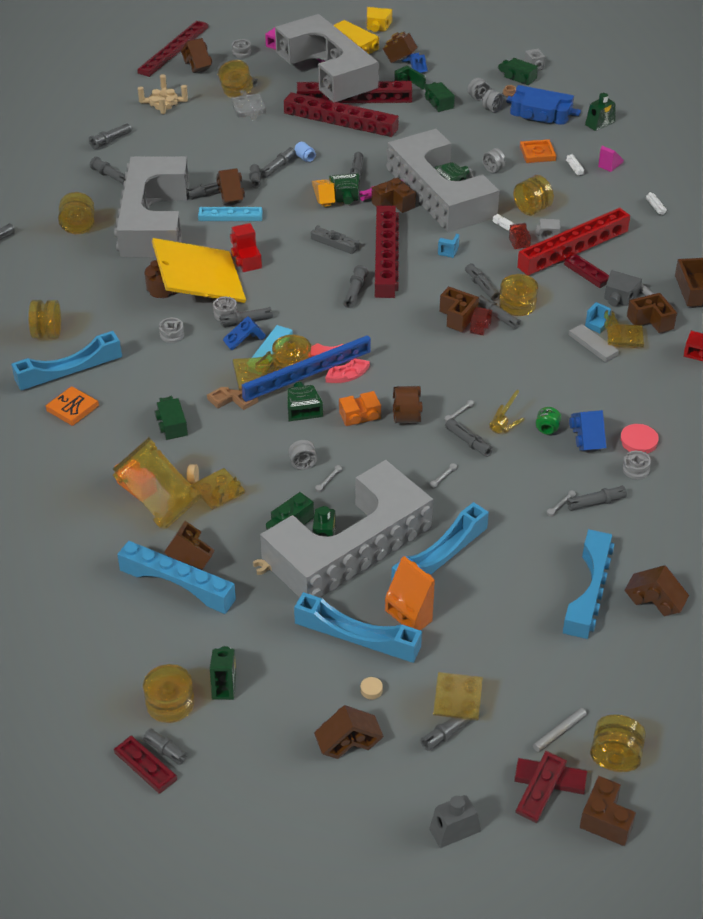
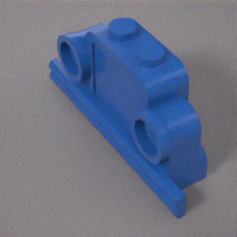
(542, 105)

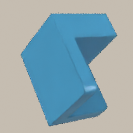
(448, 247)
(595, 317)

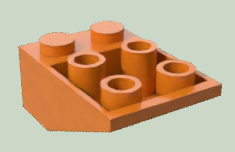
(411, 595)

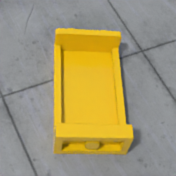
(364, 39)

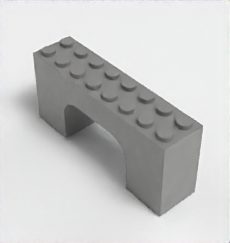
(346, 66)
(147, 182)
(449, 202)
(318, 564)

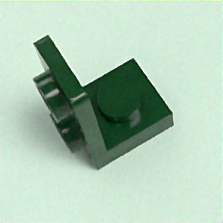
(409, 74)

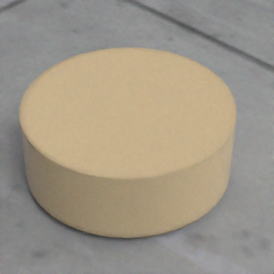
(192, 473)
(371, 688)

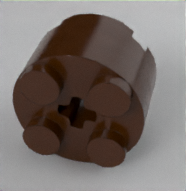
(154, 281)
(406, 404)

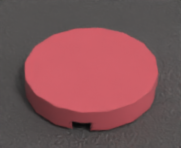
(639, 438)

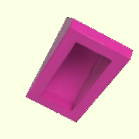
(609, 159)

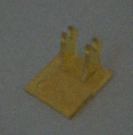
(623, 334)
(253, 368)
(219, 488)
(458, 696)

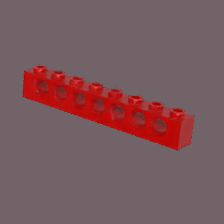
(573, 241)

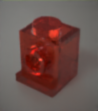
(519, 236)
(480, 320)

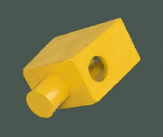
(378, 18)

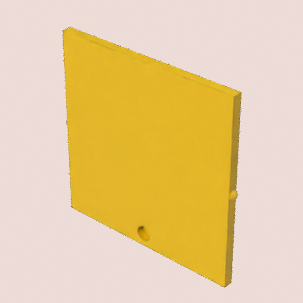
(197, 270)

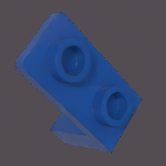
(417, 62)
(241, 331)

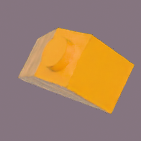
(324, 192)

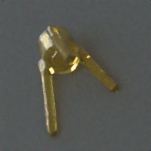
(500, 421)

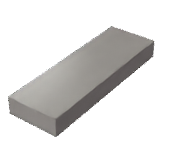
(593, 343)

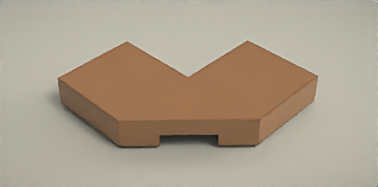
(225, 395)

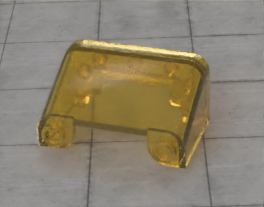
(156, 483)

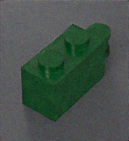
(519, 71)
(439, 96)
(171, 418)
(298, 506)

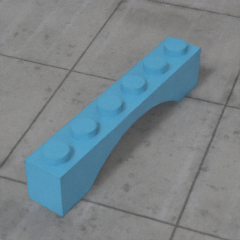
(35, 372)
(466, 528)
(210, 589)
(580, 612)
(396, 640)

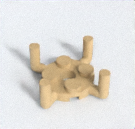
(163, 98)

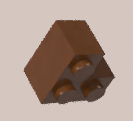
(399, 46)
(196, 54)
(229, 186)
(394, 193)
(458, 307)
(652, 310)
(188, 548)
(659, 587)
(348, 729)
(604, 816)

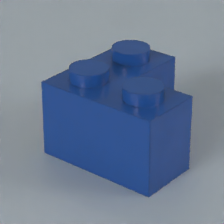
(589, 428)

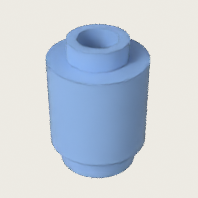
(305, 152)

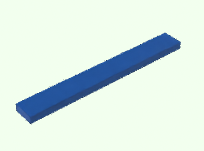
(306, 368)

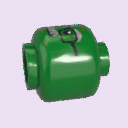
(548, 420)

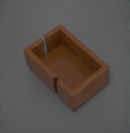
(690, 280)

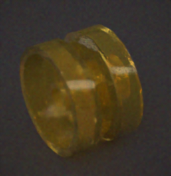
(235, 77)
(533, 195)
(76, 213)
(518, 294)
(45, 319)
(291, 350)
(168, 693)
(618, 743)

